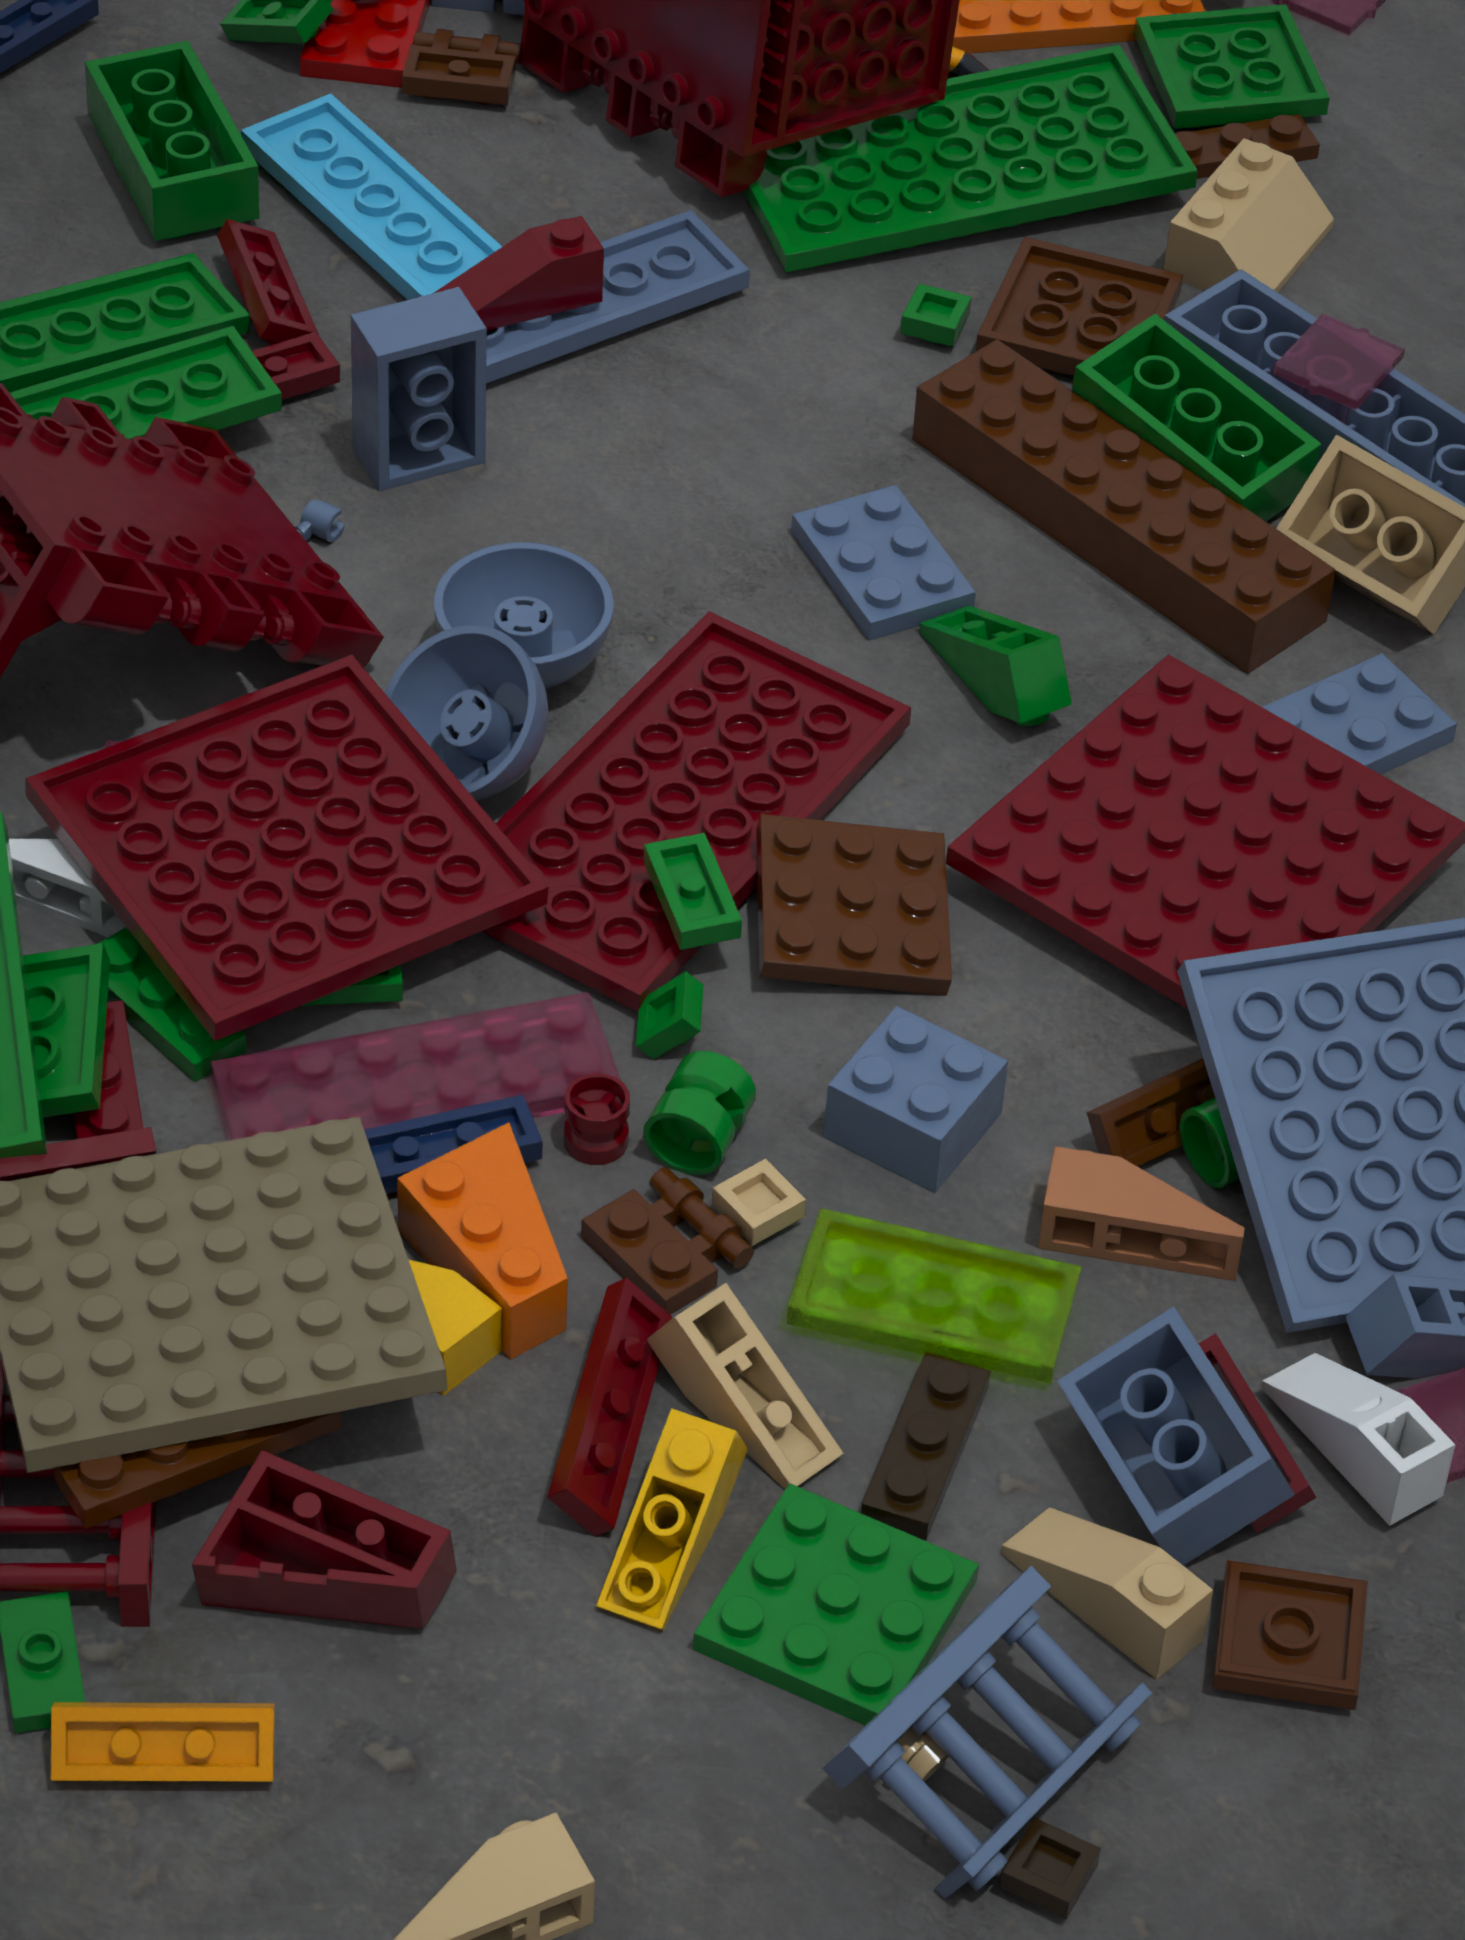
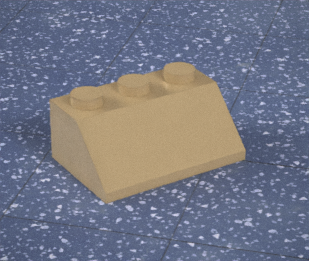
(1249, 217)
(1382, 533)

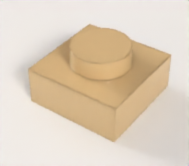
(759, 1201)

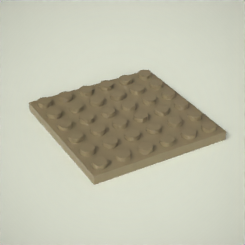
(206, 1295)

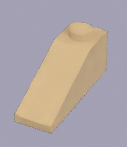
(742, 1385)
(1117, 1586)
(513, 1888)

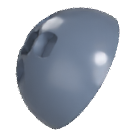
(538, 597)
(474, 705)

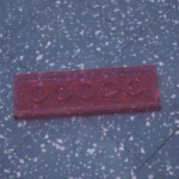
(418, 1069)

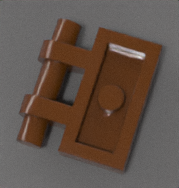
(461, 67)
(656, 1257)

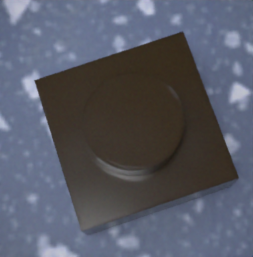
(1050, 1868)

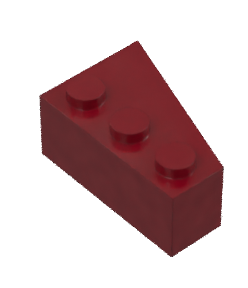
(322, 1552)

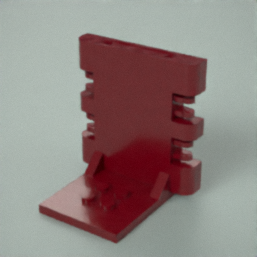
(742, 71)
(157, 534)

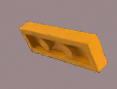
(162, 1741)

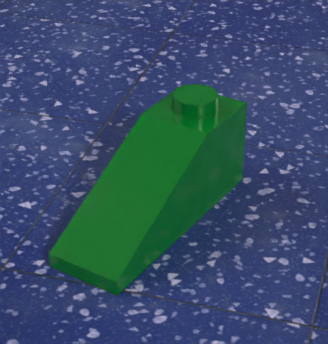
(1003, 662)

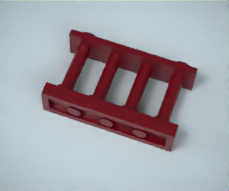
(122, 1576)

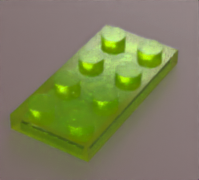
(934, 1295)

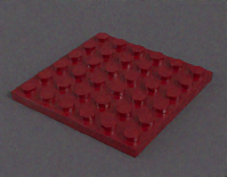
(1202, 833)
(284, 845)

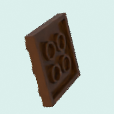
(1072, 303)
(852, 905)

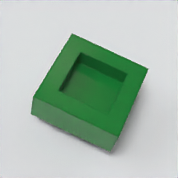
(935, 315)
(670, 1016)

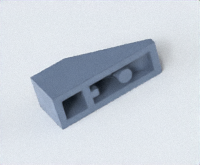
(1411, 1327)

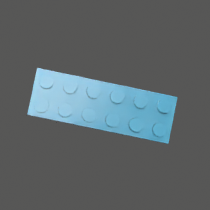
(369, 196)

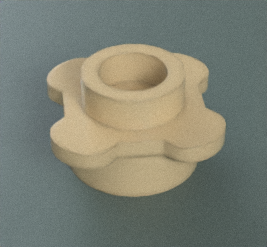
(922, 1753)

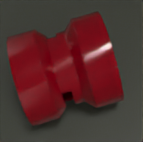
(596, 1119)

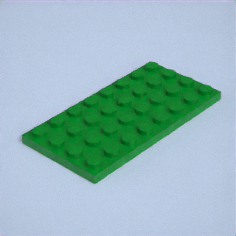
(983, 159)

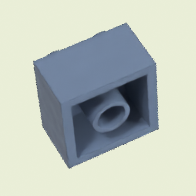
(915, 1099)

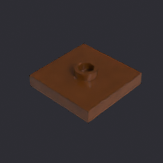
(1290, 1635)

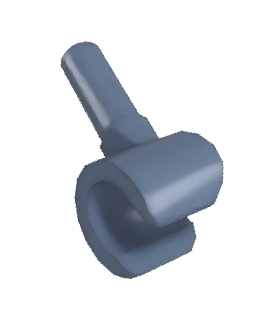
(320, 520)

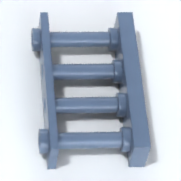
(925, 1710)

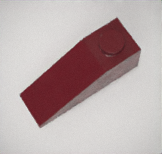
(536, 274)

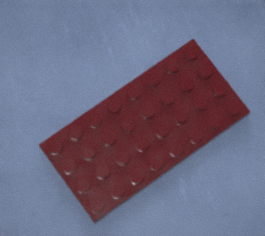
(691, 749)

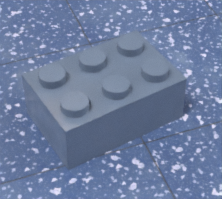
(418, 388)
(1175, 1438)

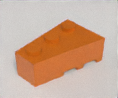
(485, 1222)

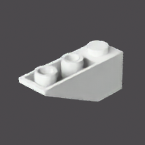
(1367, 1434)

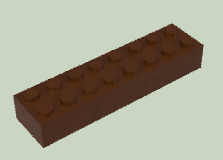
(1123, 506)

